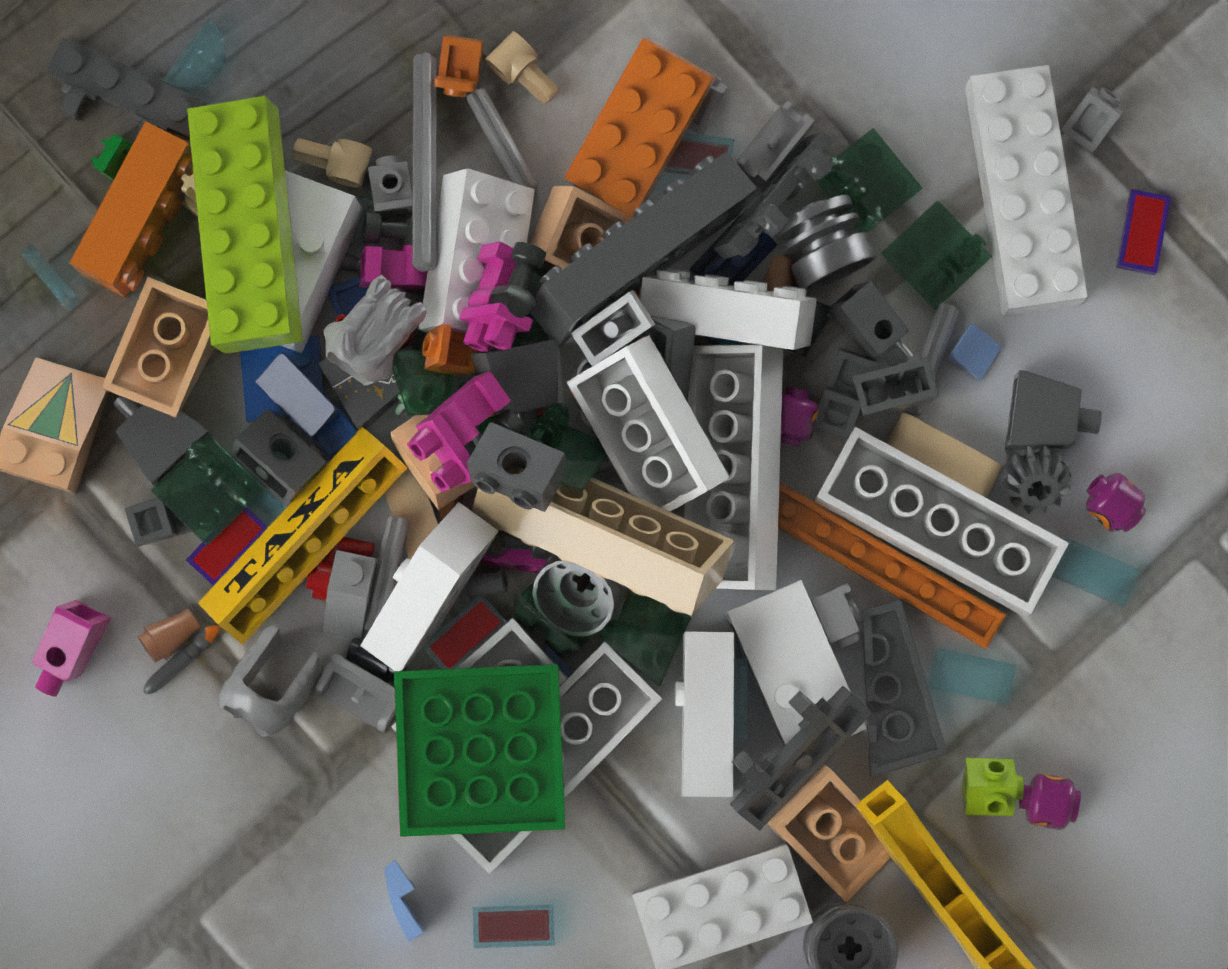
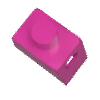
(77, 632)

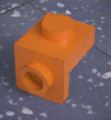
(459, 65)
(447, 352)

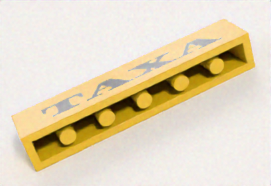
(302, 535)

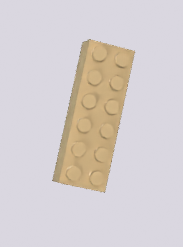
(619, 540)

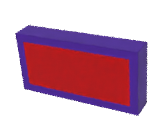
(1143, 232)
(227, 548)

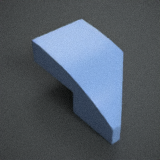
(399, 886)

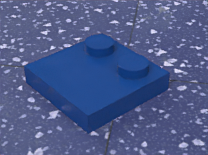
(256, 361)

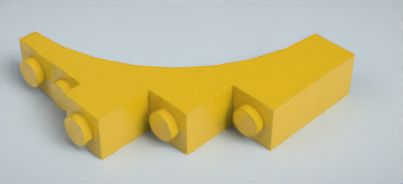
(939, 881)

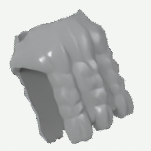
(373, 332)
(266, 714)

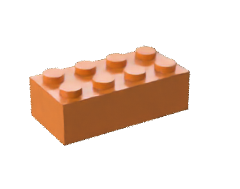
(640, 126)
(135, 211)

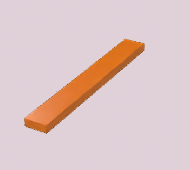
(887, 568)

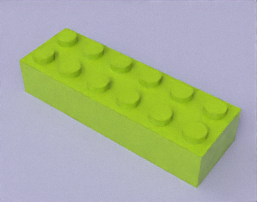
(244, 225)

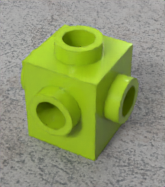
(991, 786)

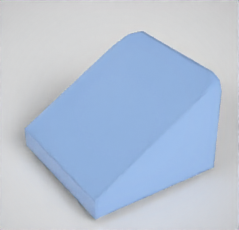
(974, 352)

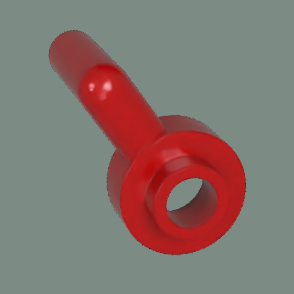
(319, 577)

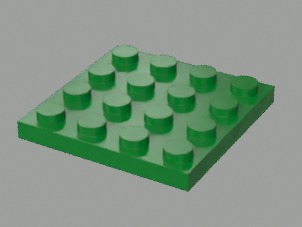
(479, 750)

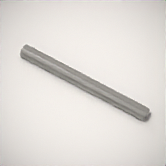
(424, 163)

